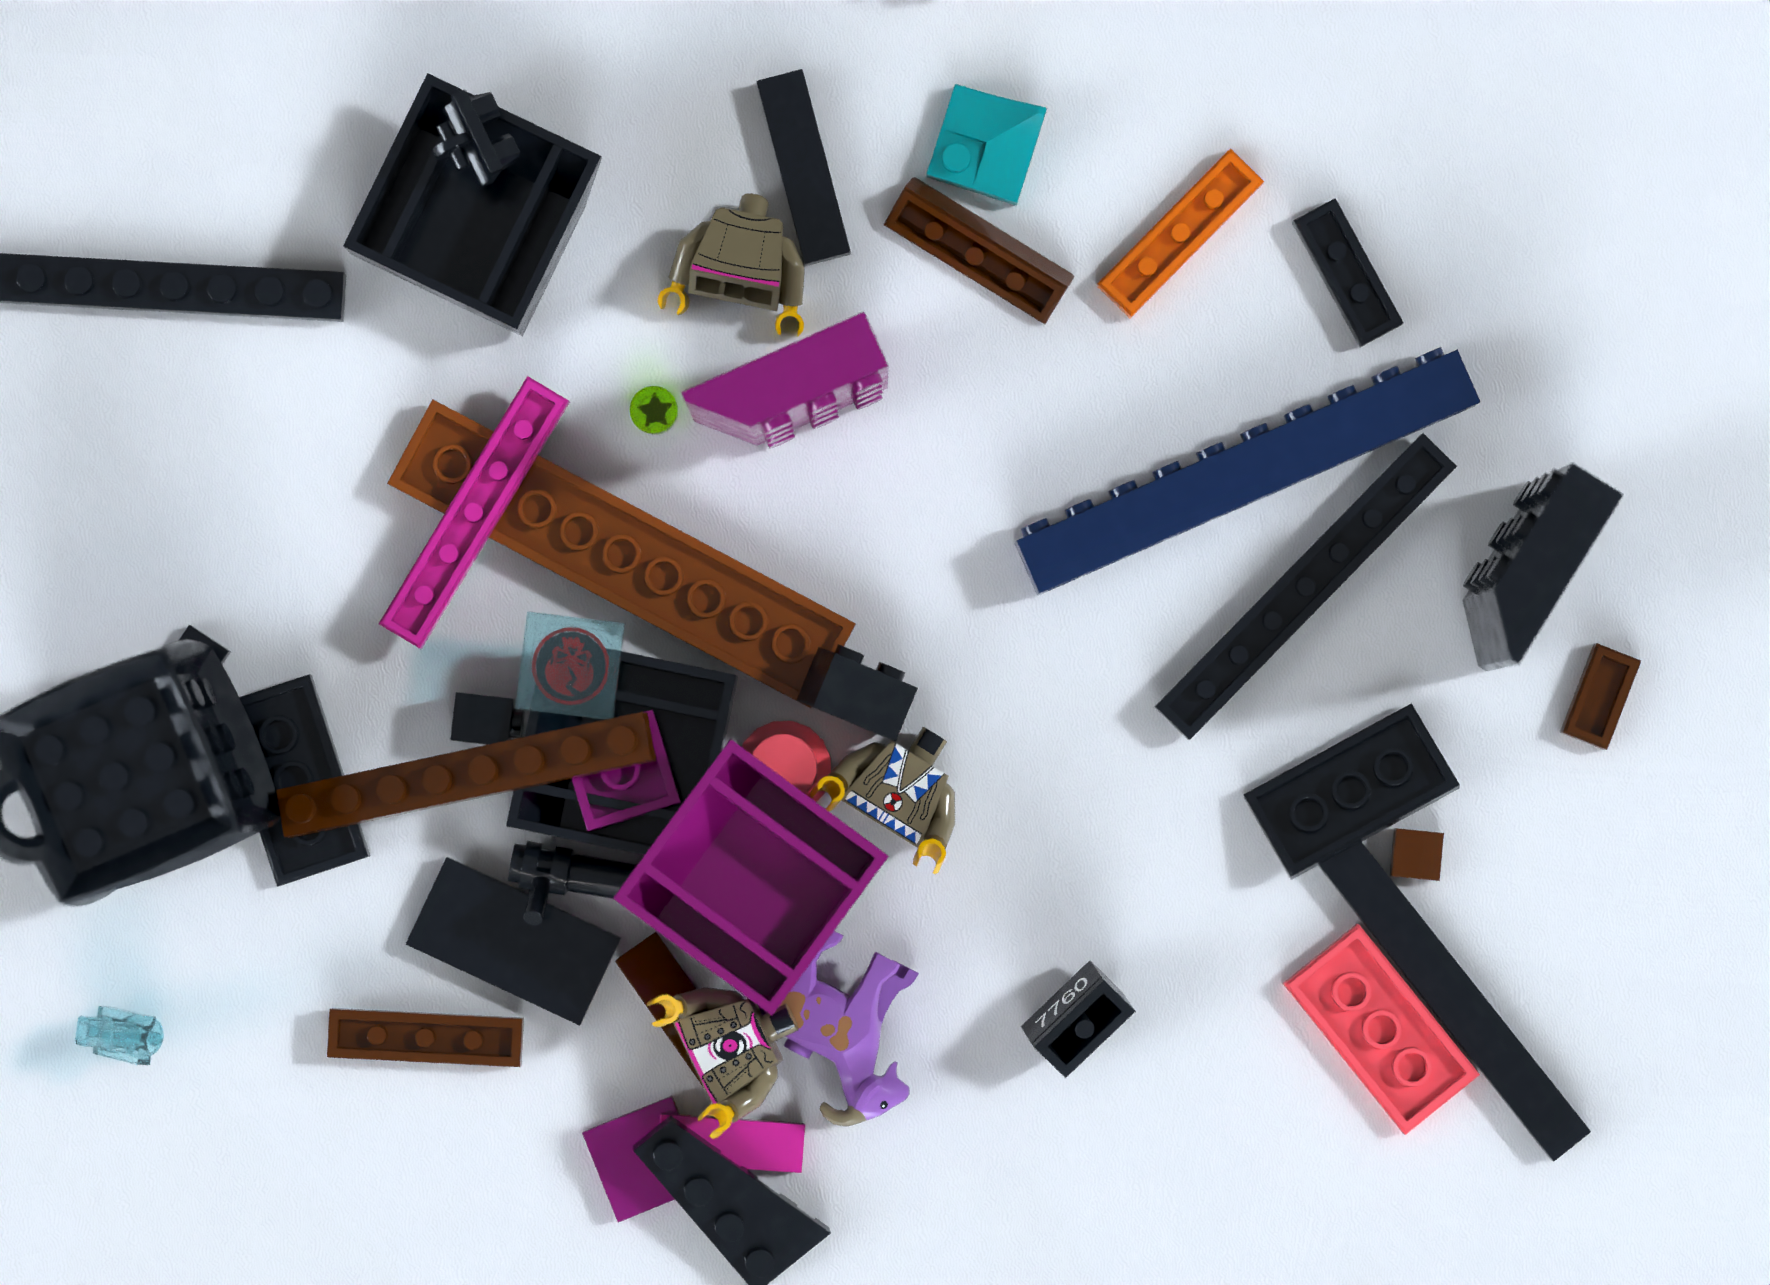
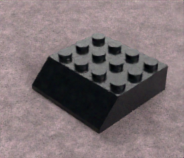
(470, 243)
(1533, 561)
(693, 720)

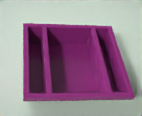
(794, 385)
(750, 877)

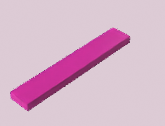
(474, 512)

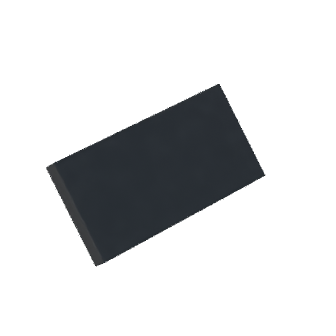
(298, 752)
(1351, 791)
(482, 931)

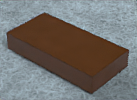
(1600, 696)

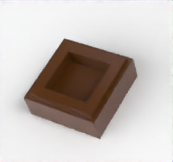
(1416, 854)

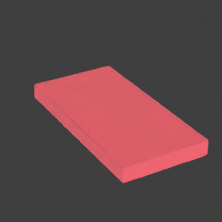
(1381, 1029)

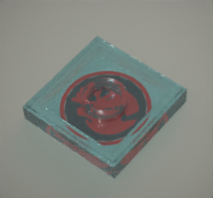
(570, 665)

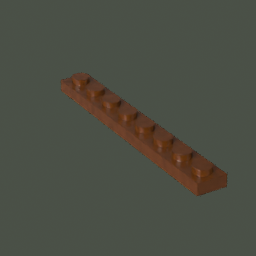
(466, 775)

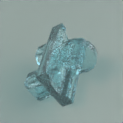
(120, 1034)

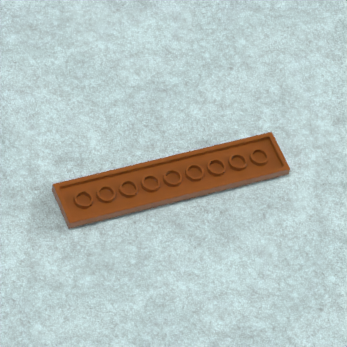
(631, 558)

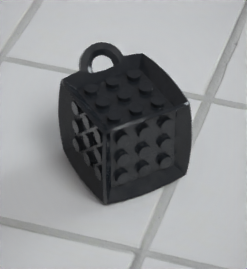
(133, 772)

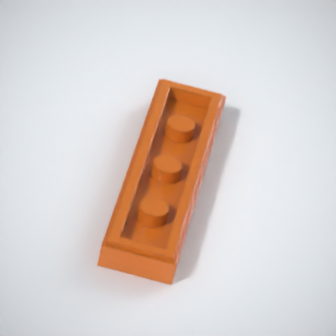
(1180, 233)

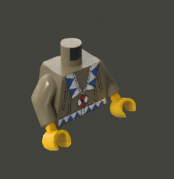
(899, 792)

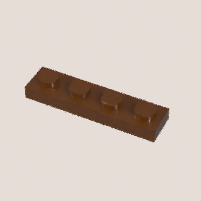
(425, 1037)

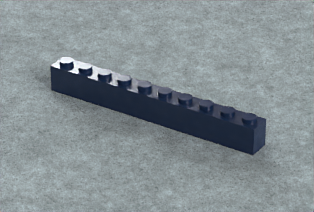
(1247, 471)

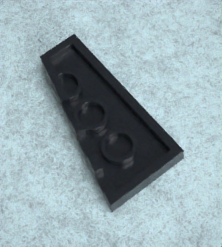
(739, 1214)

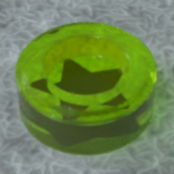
(653, 410)

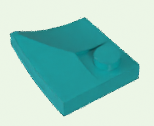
(986, 144)

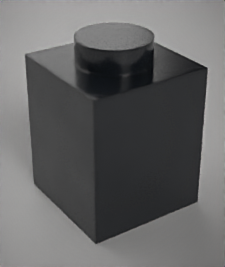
(485, 719)

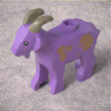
(849, 1033)

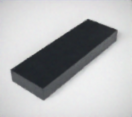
(1347, 272)

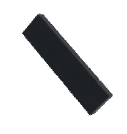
(803, 167)

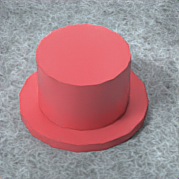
(792, 753)

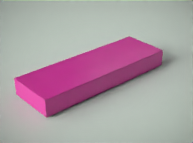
(753, 1142)

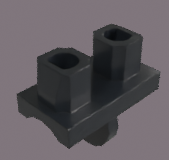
(467, 140)

